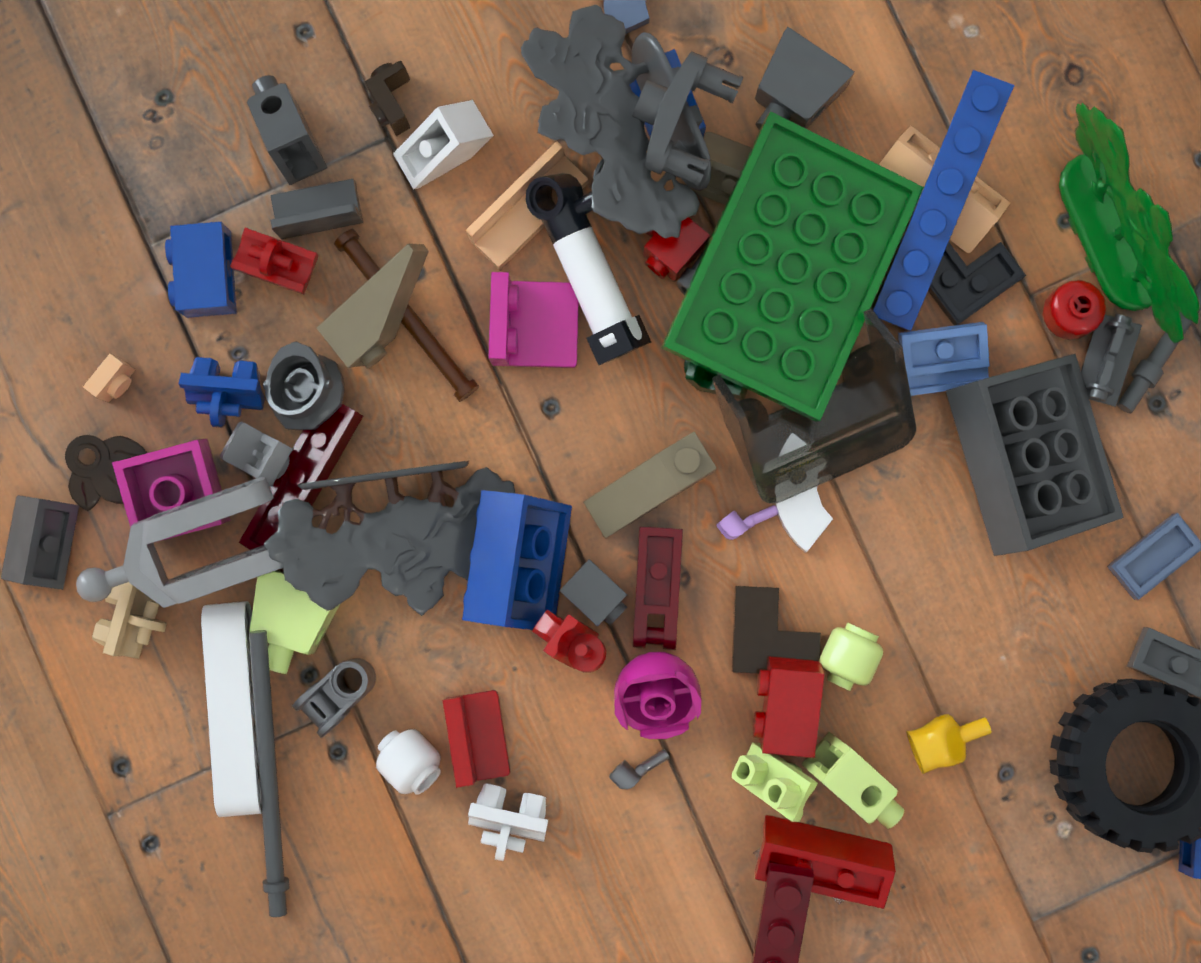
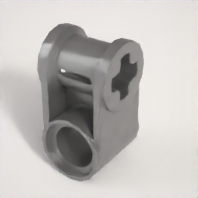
(330, 698)

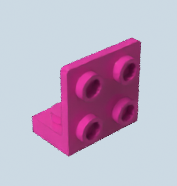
(532, 323)

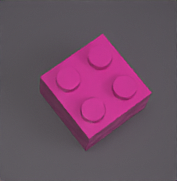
(167, 480)

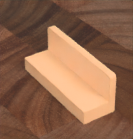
(913, 159)
(508, 222)

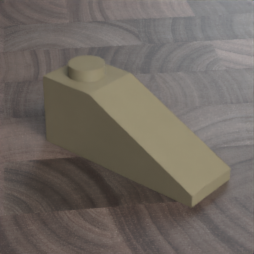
(374, 312)
(650, 484)

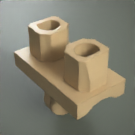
(130, 623)

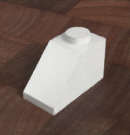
(442, 142)

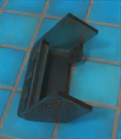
(862, 422)

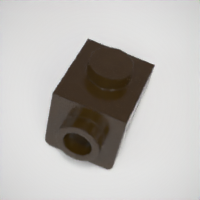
(380, 85)

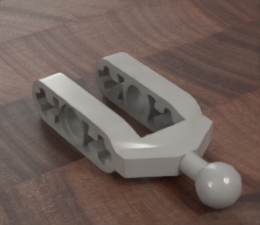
(143, 565)

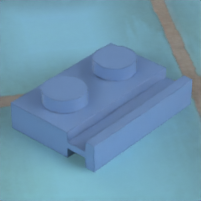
(945, 357)

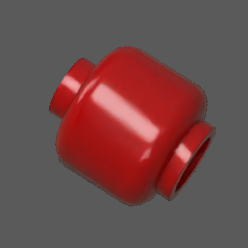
(1074, 309)

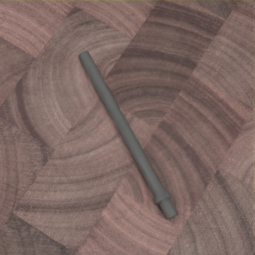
(275, 883)

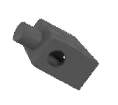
(801, 81)
(284, 130)

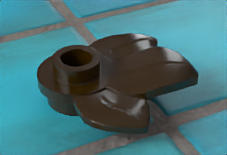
(98, 479)

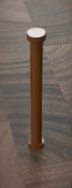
(464, 388)

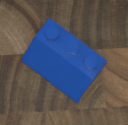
(516, 559)

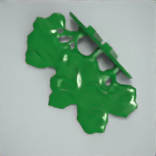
(1123, 228)

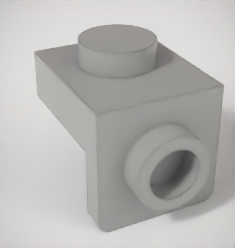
(256, 453)

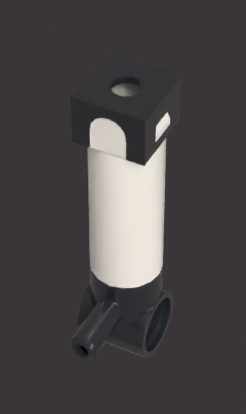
(585, 265)

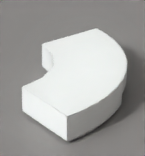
(802, 514)

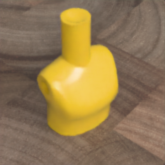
(944, 741)

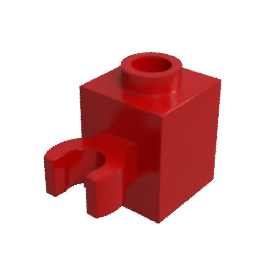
(673, 255)

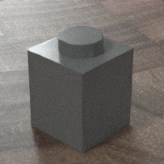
(595, 594)

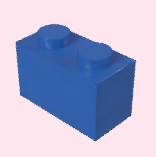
(201, 270)

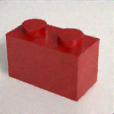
(790, 706)

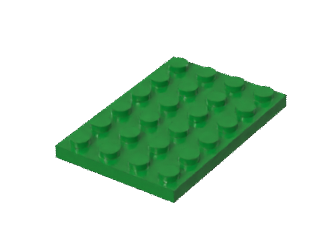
(792, 267)

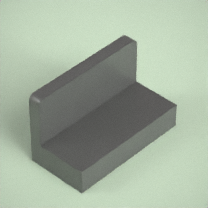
(316, 209)
(39, 542)

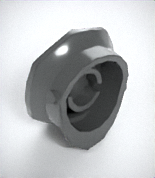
(303, 387)

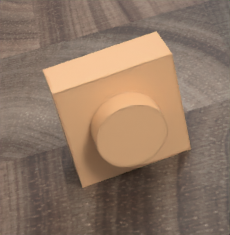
(110, 379)

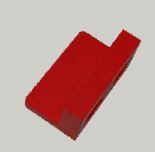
(476, 737)

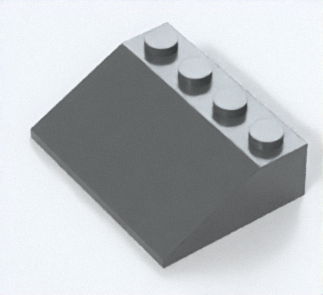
(1034, 455)

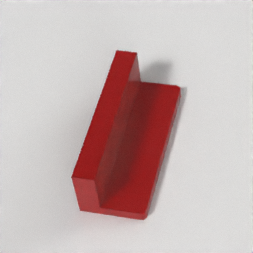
(841, 862)

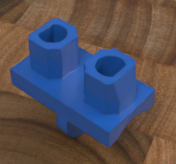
(220, 394)

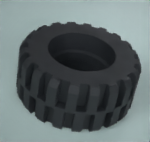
(1083, 756)

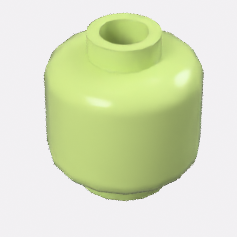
(851, 656)

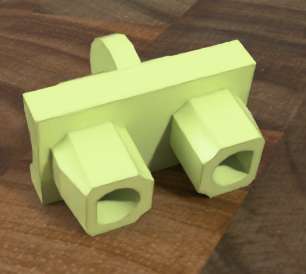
(774, 781)

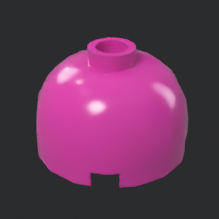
(657, 695)

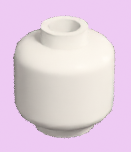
(408, 761)

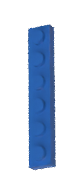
(942, 199)

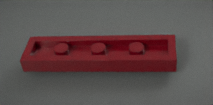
(310, 461)

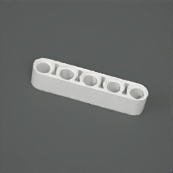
(231, 708)

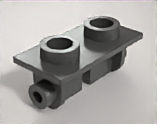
(1109, 358)

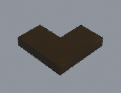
(758, 635)

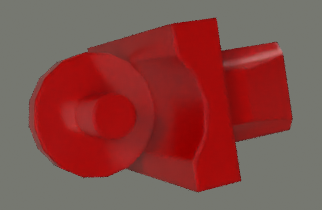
(274, 261)
(571, 642)

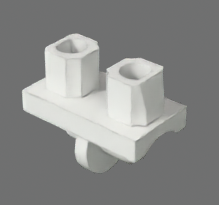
(527, 823)

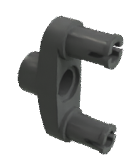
(664, 105)

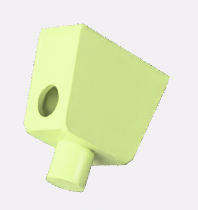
(289, 619)
(854, 782)

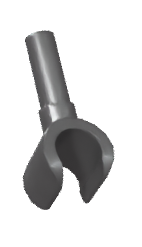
(627, 777)

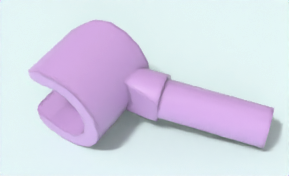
(733, 526)

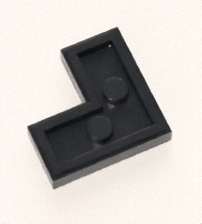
(966, 289)

